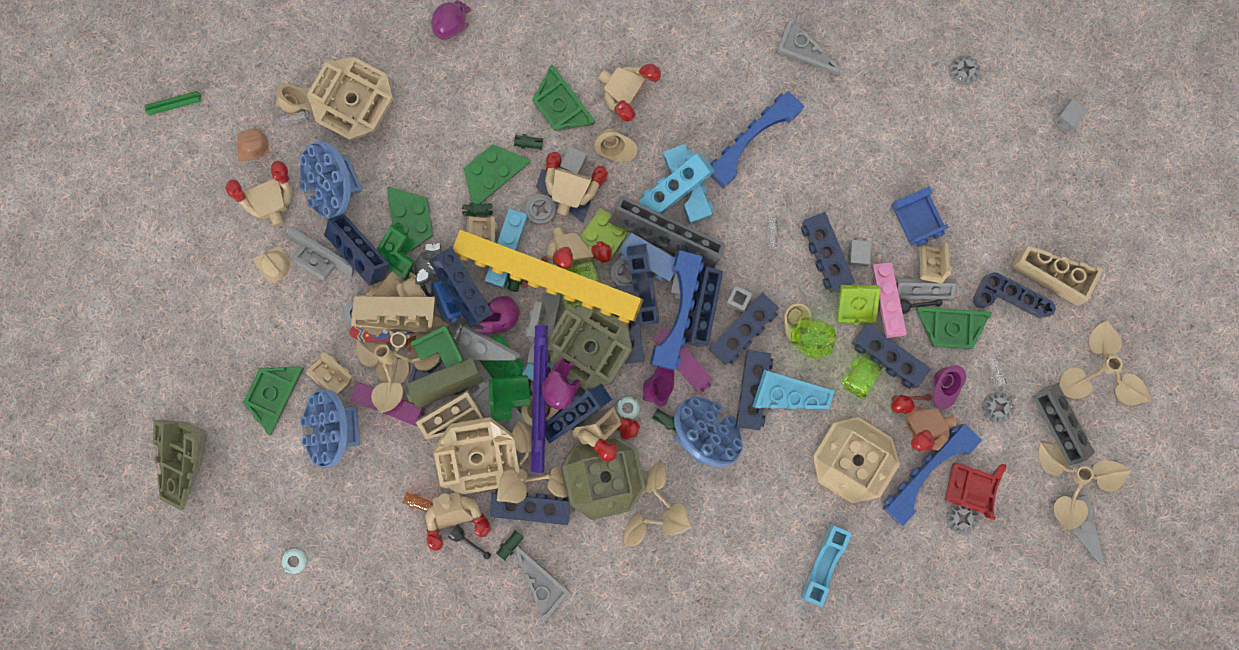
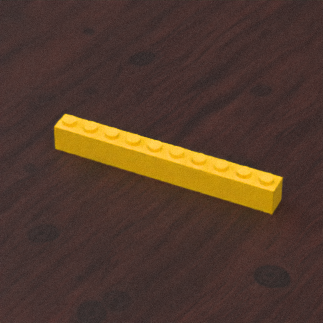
(547, 275)

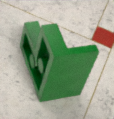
(390, 250)
(440, 342)
(507, 393)

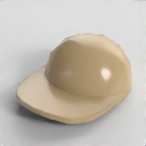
(793, 315)

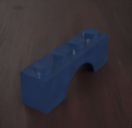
(643, 283)

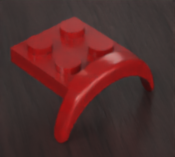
(974, 488)

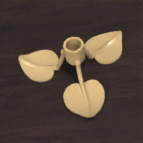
(1107, 341)
(400, 368)
(389, 395)
(512, 485)
(1068, 510)
(675, 518)

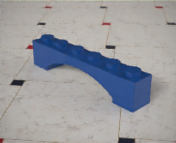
(784, 109)
(687, 269)
(902, 504)

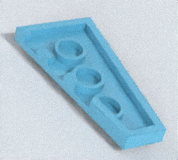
(786, 392)

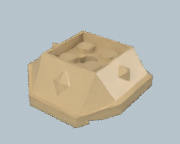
(337, 85)
(835, 460)
(474, 473)

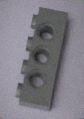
(1063, 424)

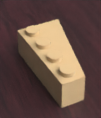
(1058, 274)
(394, 313)

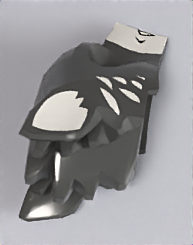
(424, 271)

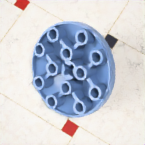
(329, 177)
(332, 428)
(705, 434)

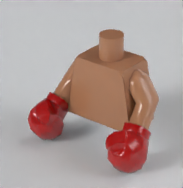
(925, 425)

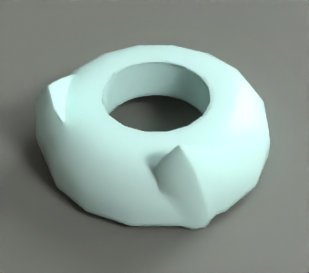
(636, 407)
(302, 561)

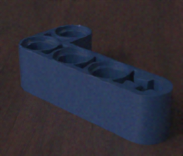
(1015, 299)

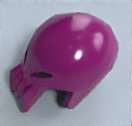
(449, 19)
(503, 318)
(555, 387)

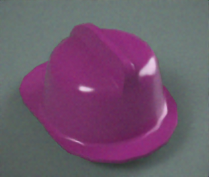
(948, 385)
(659, 387)

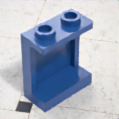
(919, 217)

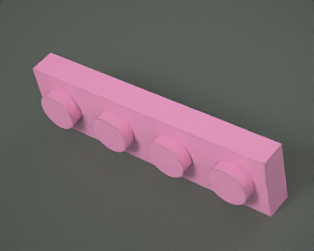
(889, 300)

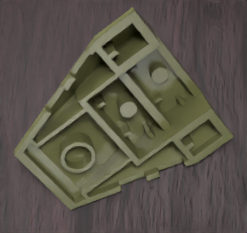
(180, 458)

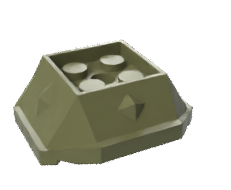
(576, 331)
(589, 493)

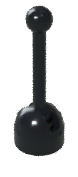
(906, 306)
(458, 534)

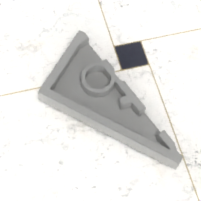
(801, 47)
(481, 347)
(1087, 533)
(545, 588)

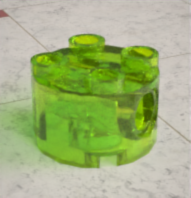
(813, 338)
(862, 377)

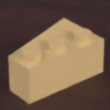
(456, 410)

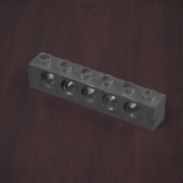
(665, 231)

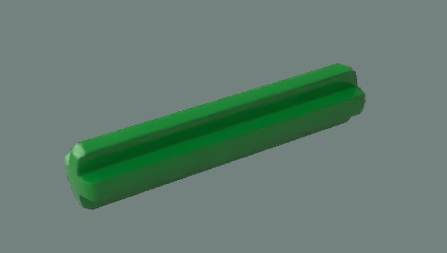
(172, 103)

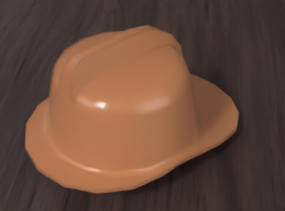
(251, 144)

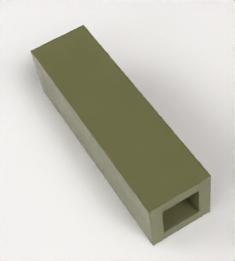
(443, 383)

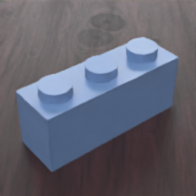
(660, 261)

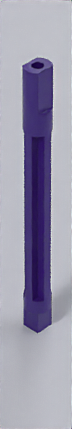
(539, 403)

